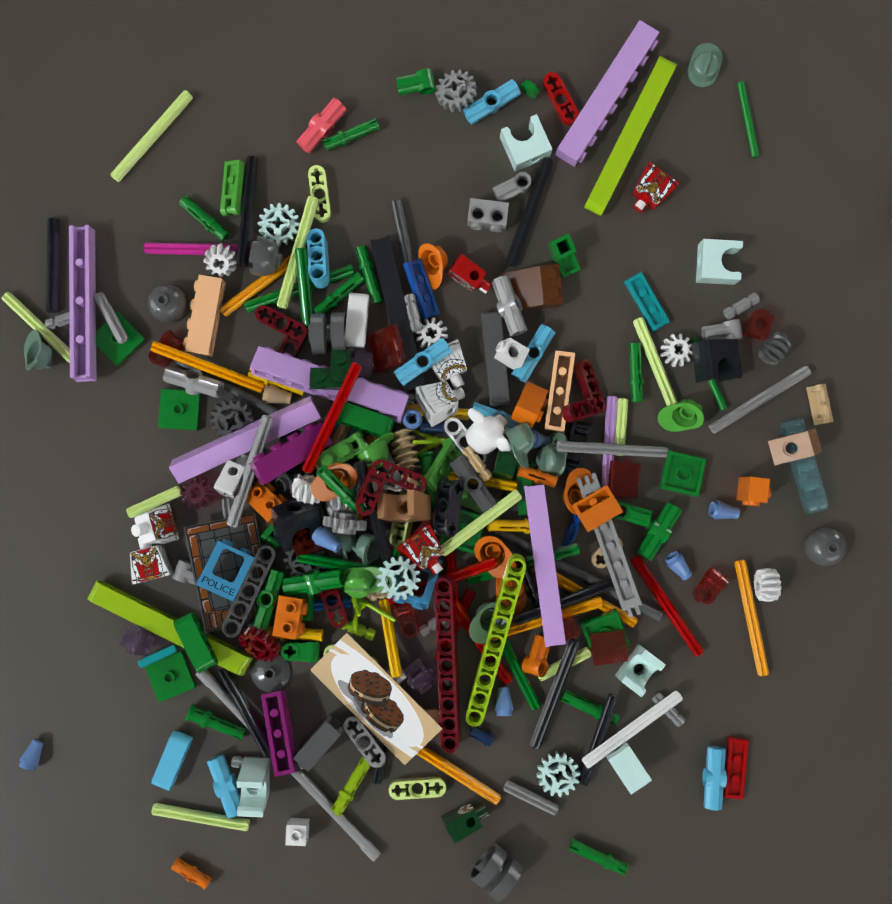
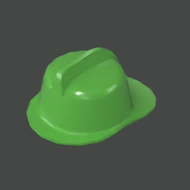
(681, 416)
(375, 450)
(362, 581)

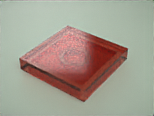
(386, 348)

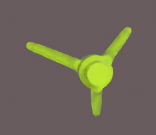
(429, 441)
(359, 604)

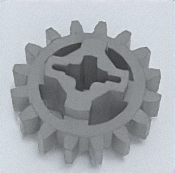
(456, 90)
(344, 523)

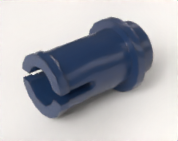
(426, 427)
(482, 735)

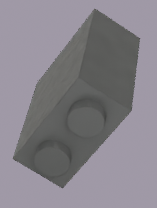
(318, 743)

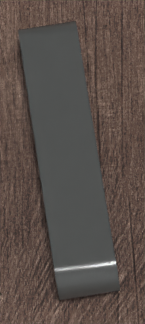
(495, 370)
(248, 601)

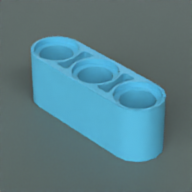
(315, 250)
(172, 760)

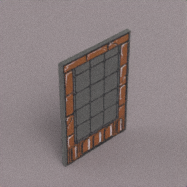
(200, 544)

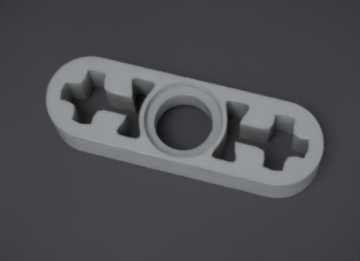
(352, 733)

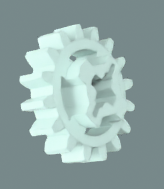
(286, 225)
(407, 583)
(566, 777)

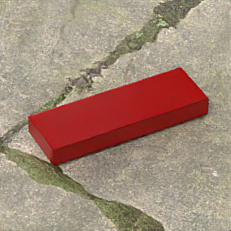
(735, 767)

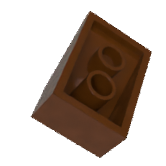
(537, 286)

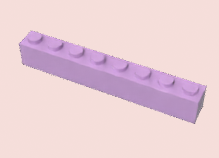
(607, 93)
(296, 374)

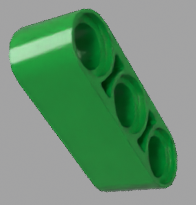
(365, 420)
(195, 642)

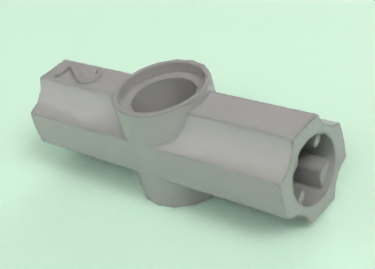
(509, 306)
(193, 381)

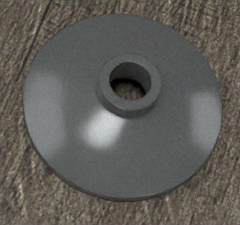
(283, 485)
(281, 674)

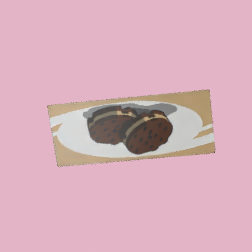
(375, 699)

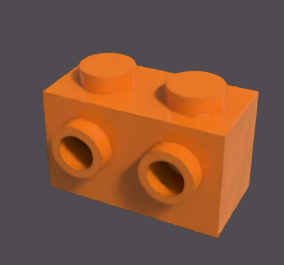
(530, 405)
(753, 490)
(263, 498)
(597, 508)
(290, 617)

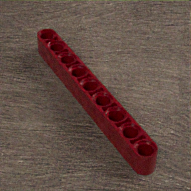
(444, 672)

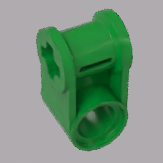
(305, 651)

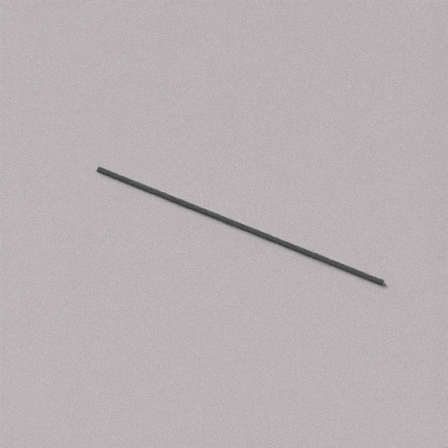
(508, 536)

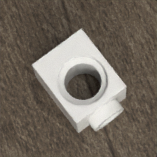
(518, 351)
(297, 831)

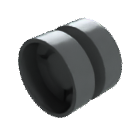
(322, 333)
(496, 872)

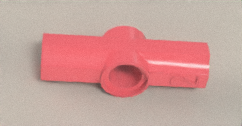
(321, 125)

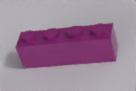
(286, 455)
(279, 732)

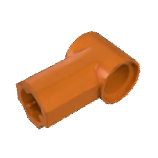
(536, 662)

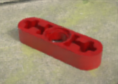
(572, 109)

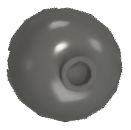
(264, 256)
(167, 303)
(825, 546)

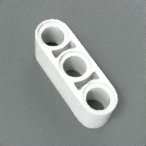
(357, 320)
(460, 433)

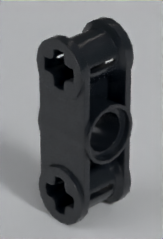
(577, 435)
(447, 507)

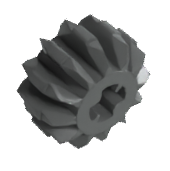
(774, 348)

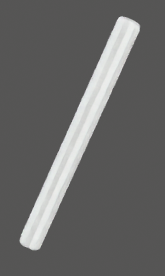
(632, 729)

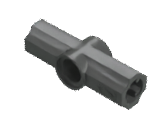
(481, 493)

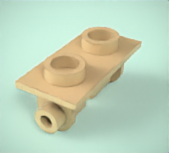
(819, 404)

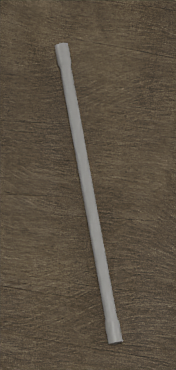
(365, 844)

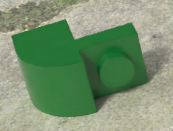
(562, 252)

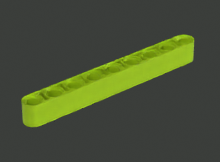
(630, 136)
(162, 624)
(492, 649)

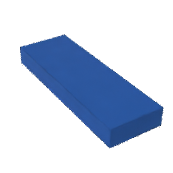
(421, 288)

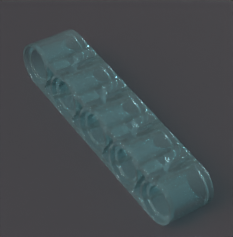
(805, 472)

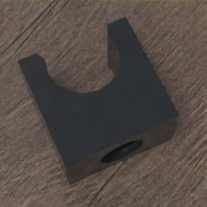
(716, 360)
(292, 517)

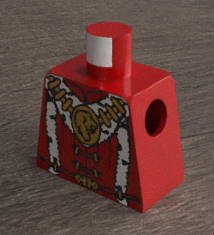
(652, 188)
(461, 271)
(423, 550)

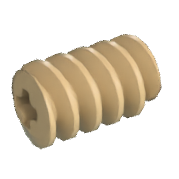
(403, 450)

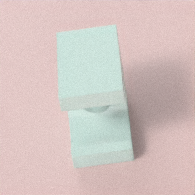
(528, 152)
(710, 264)
(637, 681)
(628, 768)
(255, 787)

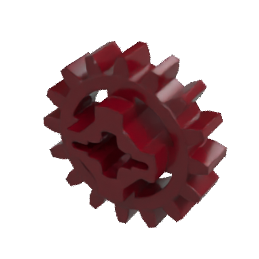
(259, 644)

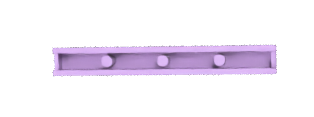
(82, 303)
(241, 440)
(544, 565)

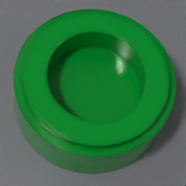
(529, 89)

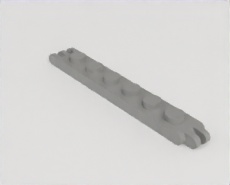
(613, 555)

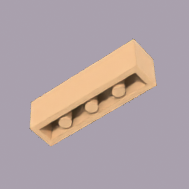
(205, 316)
(559, 390)

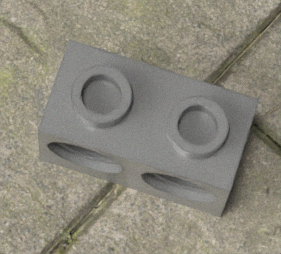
(488, 209)

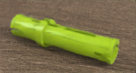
(346, 795)

